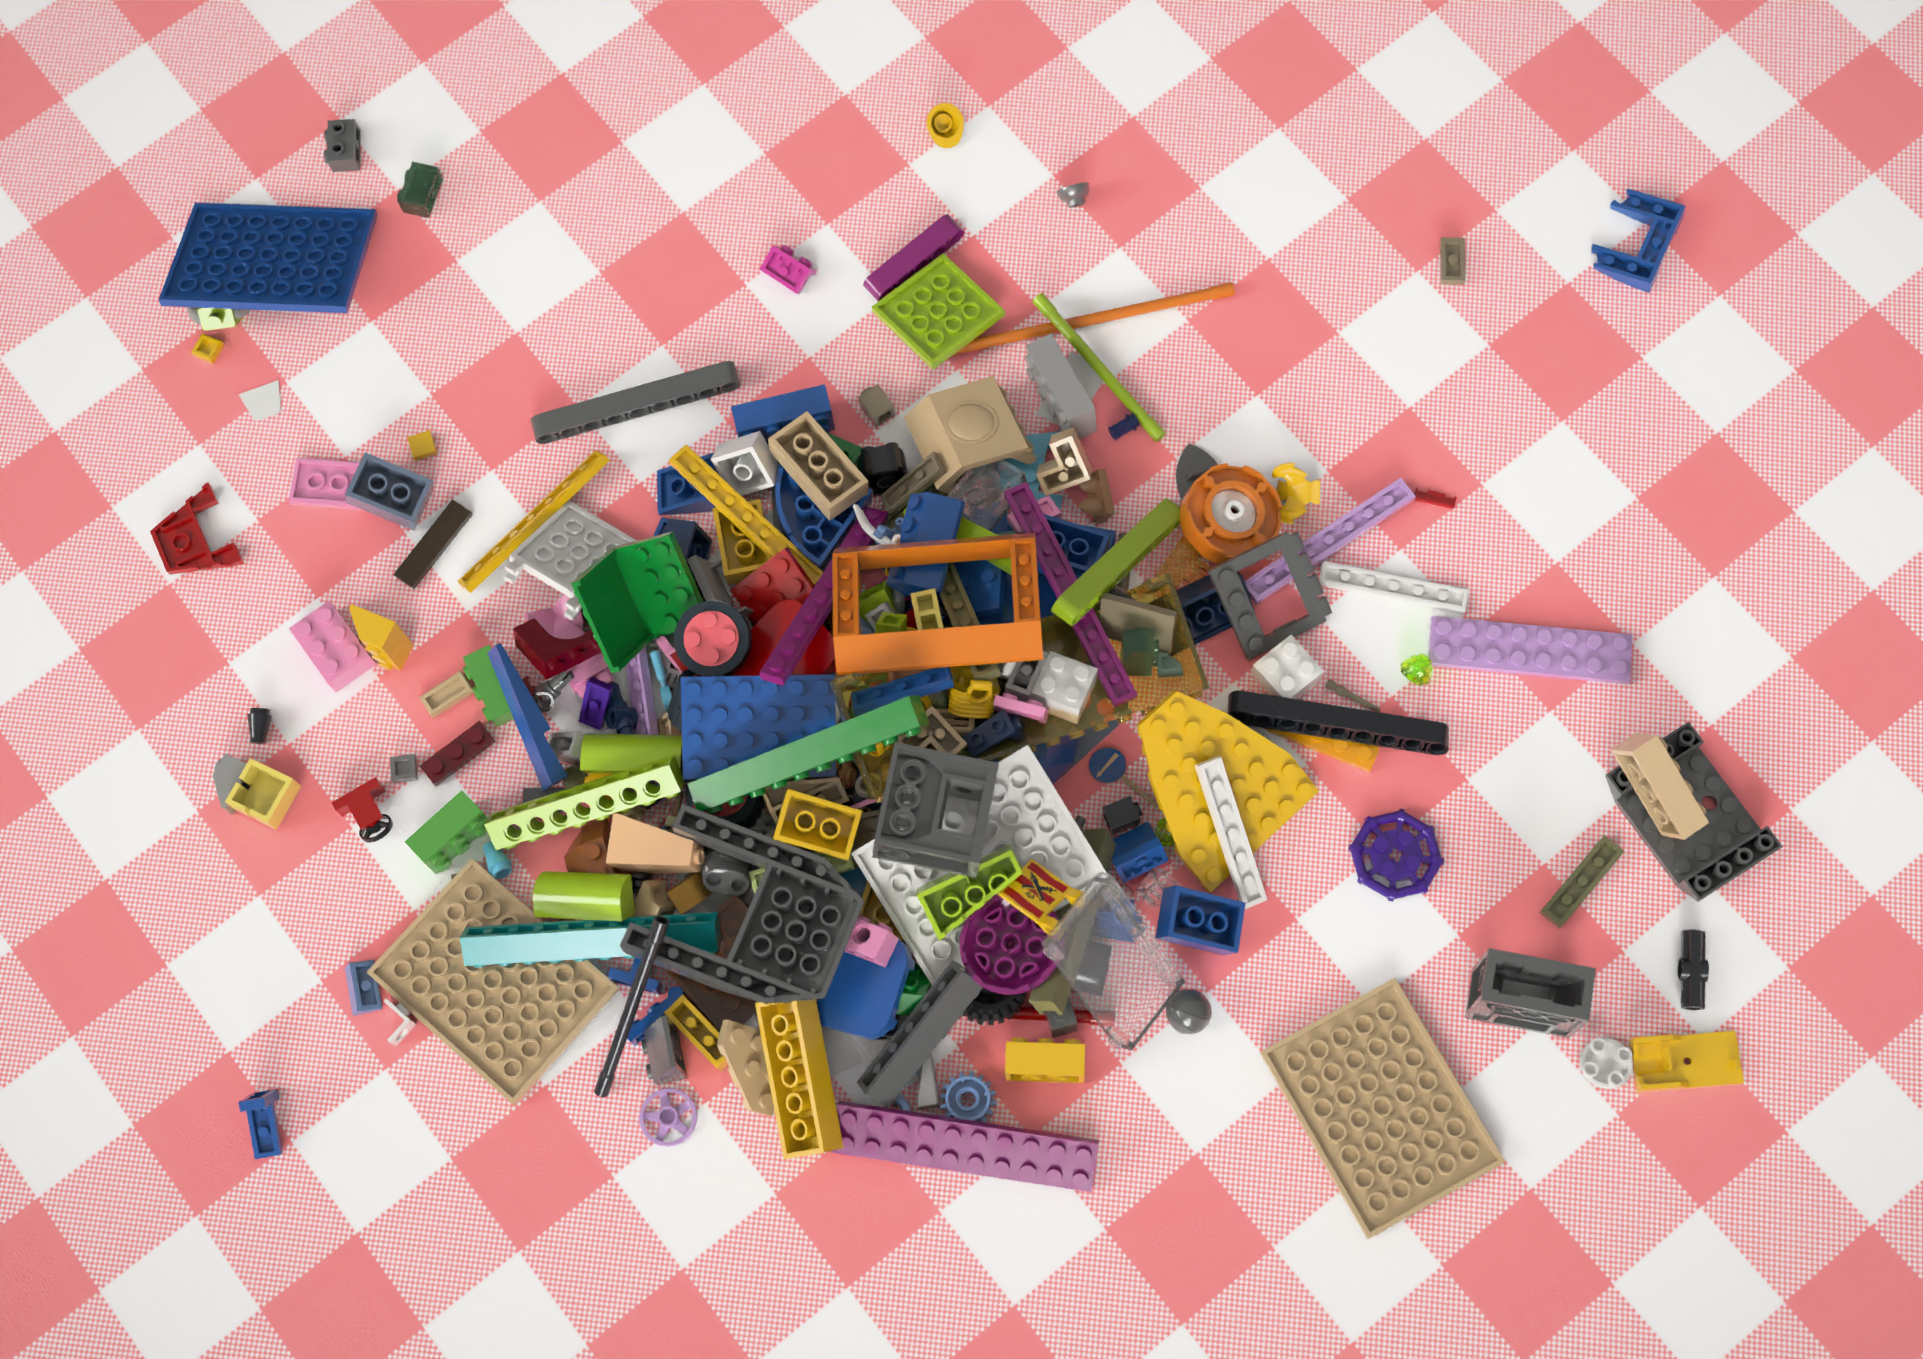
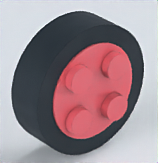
(713, 639)

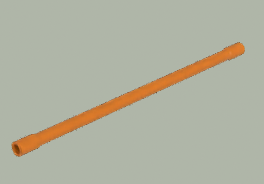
(1212, 293)

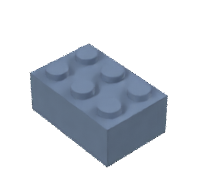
(389, 491)

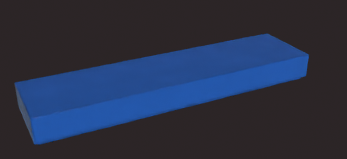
(916, 684)

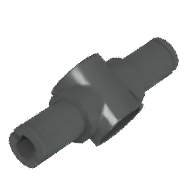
(552, 689)

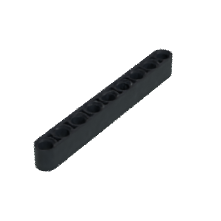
(1339, 722)

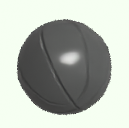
(1188, 1011)

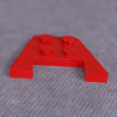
(183, 542)

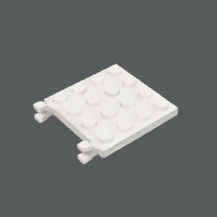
(564, 550)

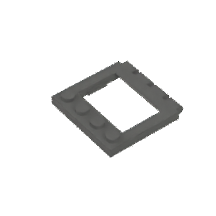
(1239, 609)

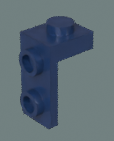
(993, 732)

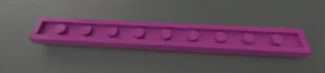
(1061, 577)
(814, 609)

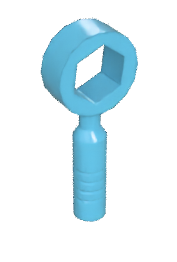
(665, 690)

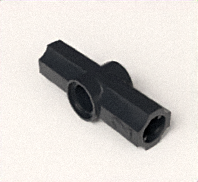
(1693, 969)

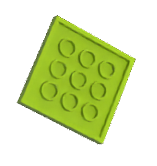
(938, 311)

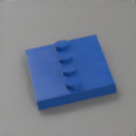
(983, 586)

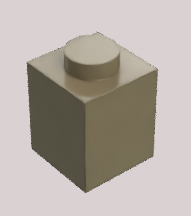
(876, 405)

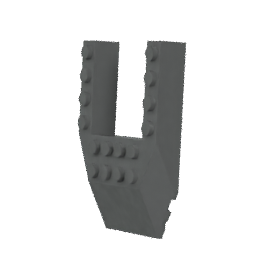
(789, 932)

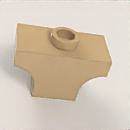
(653, 900)

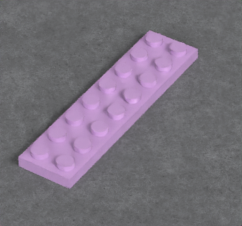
(1530, 650)

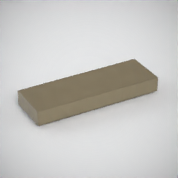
(913, 482)

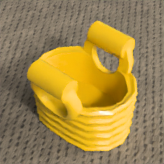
(974, 700)

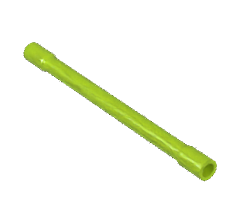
(1148, 423)

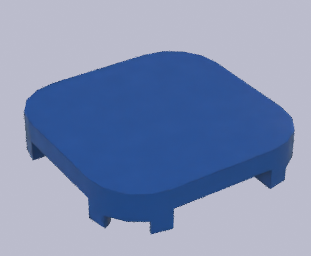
(866, 994)

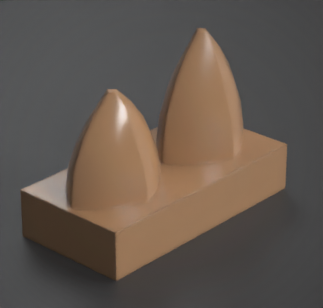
(1100, 500)

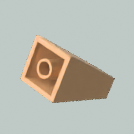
(647, 849)

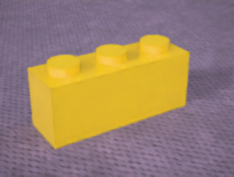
(697, 1030)

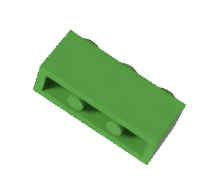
(487, 686)

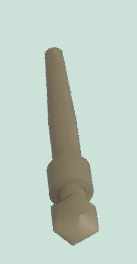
(1341, 690)

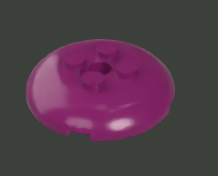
(986, 952)

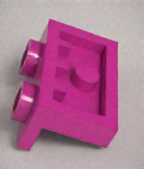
(787, 268)

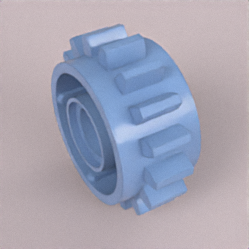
(968, 1085)

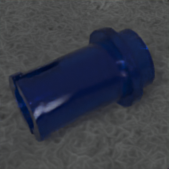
(1124, 426)

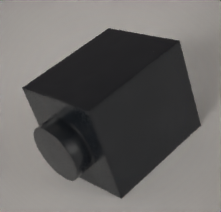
(1122, 815)

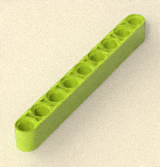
(1117, 562)

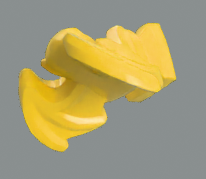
(1296, 491)

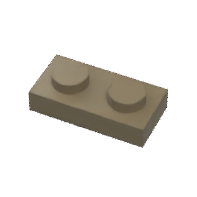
(1452, 261)

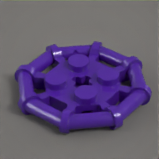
(1404, 843)

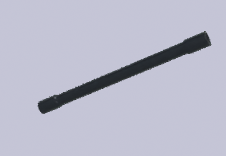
(655, 938)

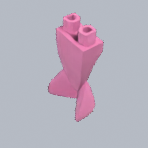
(562, 627)

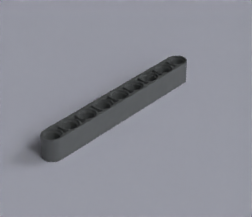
(635, 402)

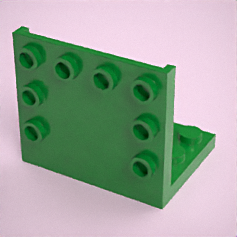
(635, 596)

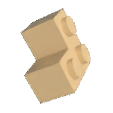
(1069, 465)
(937, 734)

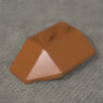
(590, 850)

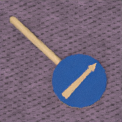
(1109, 765)

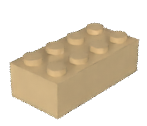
(818, 465)
(1660, 785)

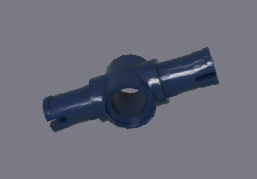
(619, 715)

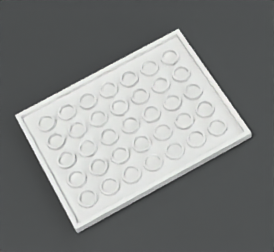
(1023, 814)

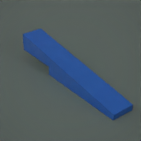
(528, 719)

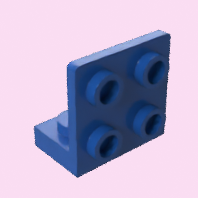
(1137, 852)

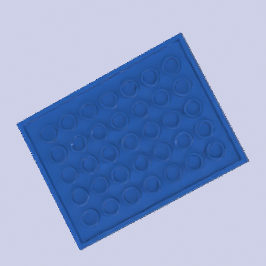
(269, 258)

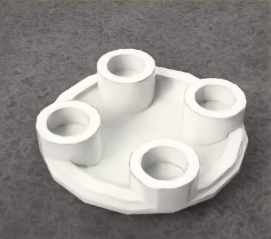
(1606, 1063)

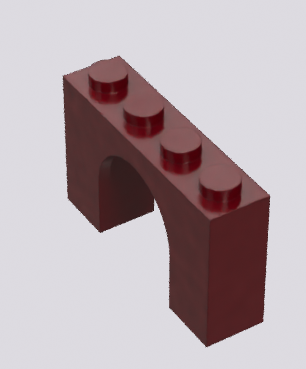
(553, 654)

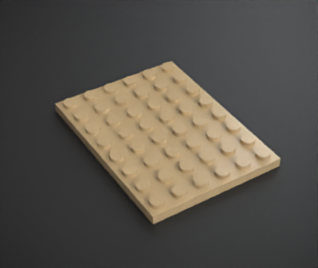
(494, 1017)
(1381, 1108)

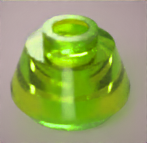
(1417, 669)

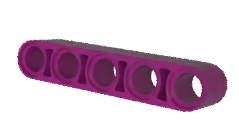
(914, 256)

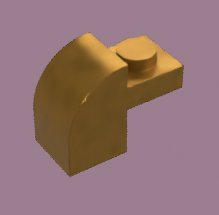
(689, 892)

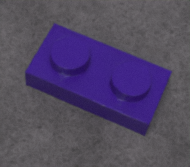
(595, 703)

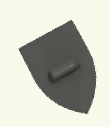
(1191, 466)

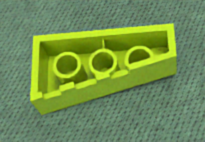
(956, 896)

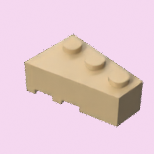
(821, 787)

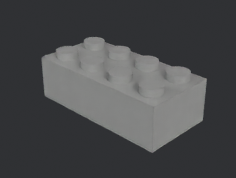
(1060, 386)

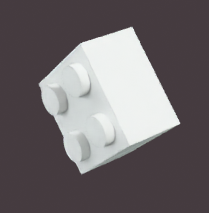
(746, 463)
(1287, 670)
(1064, 686)

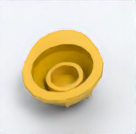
(945, 125)

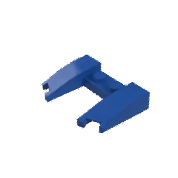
(1664, 221)

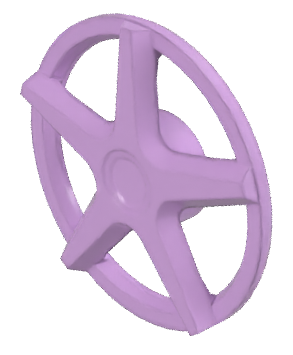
(668, 1117)

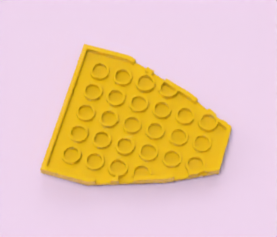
(1262, 777)

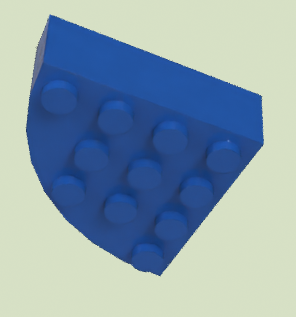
(806, 524)

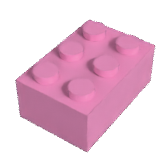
(332, 646)

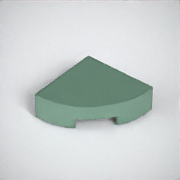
(1168, 666)

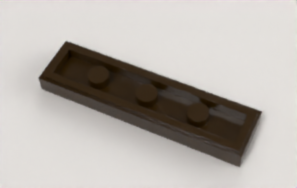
(433, 544)

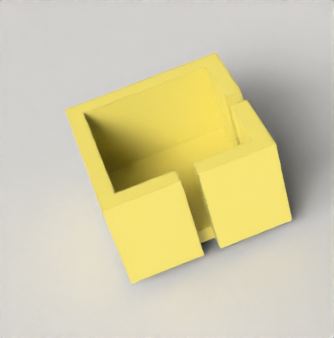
(268, 794)

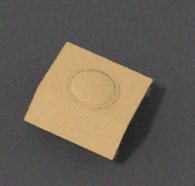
(968, 429)

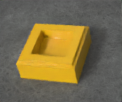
(207, 348)
(422, 445)

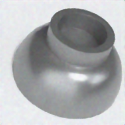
(1074, 194)

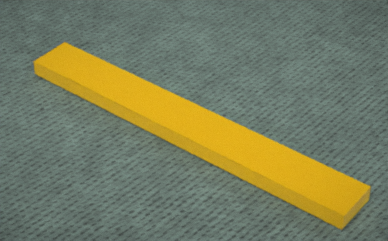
(737, 508)
(533, 521)

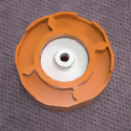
(1229, 512)

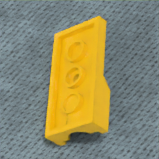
(1660, 1063)

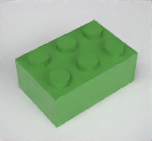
(448, 833)

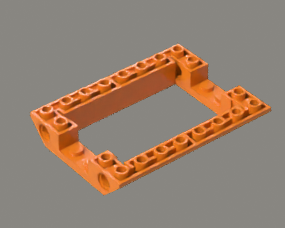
(939, 646)

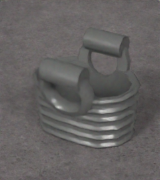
(725, 874)

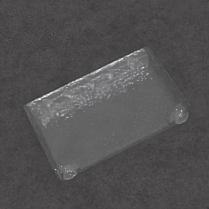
(1113, 962)

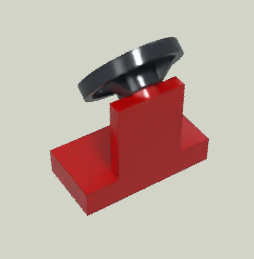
(365, 810)

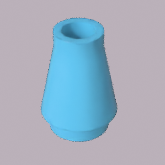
(497, 862)

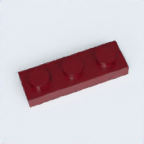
(457, 753)

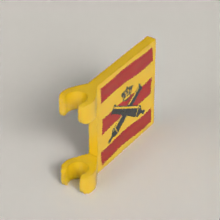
(1038, 894)

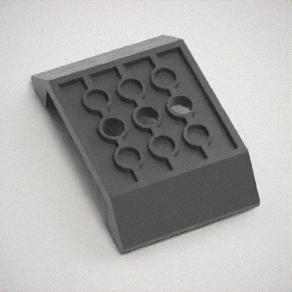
(1716, 851)

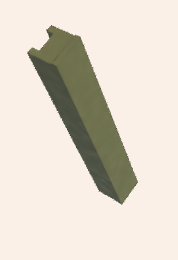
(1055, 990)

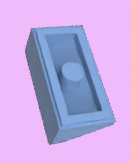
(362, 988)

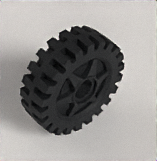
(994, 1007)

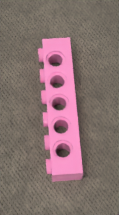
(878, 946)

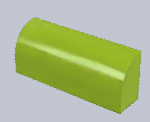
(622, 752)
(583, 896)

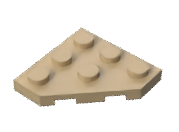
(747, 1065)

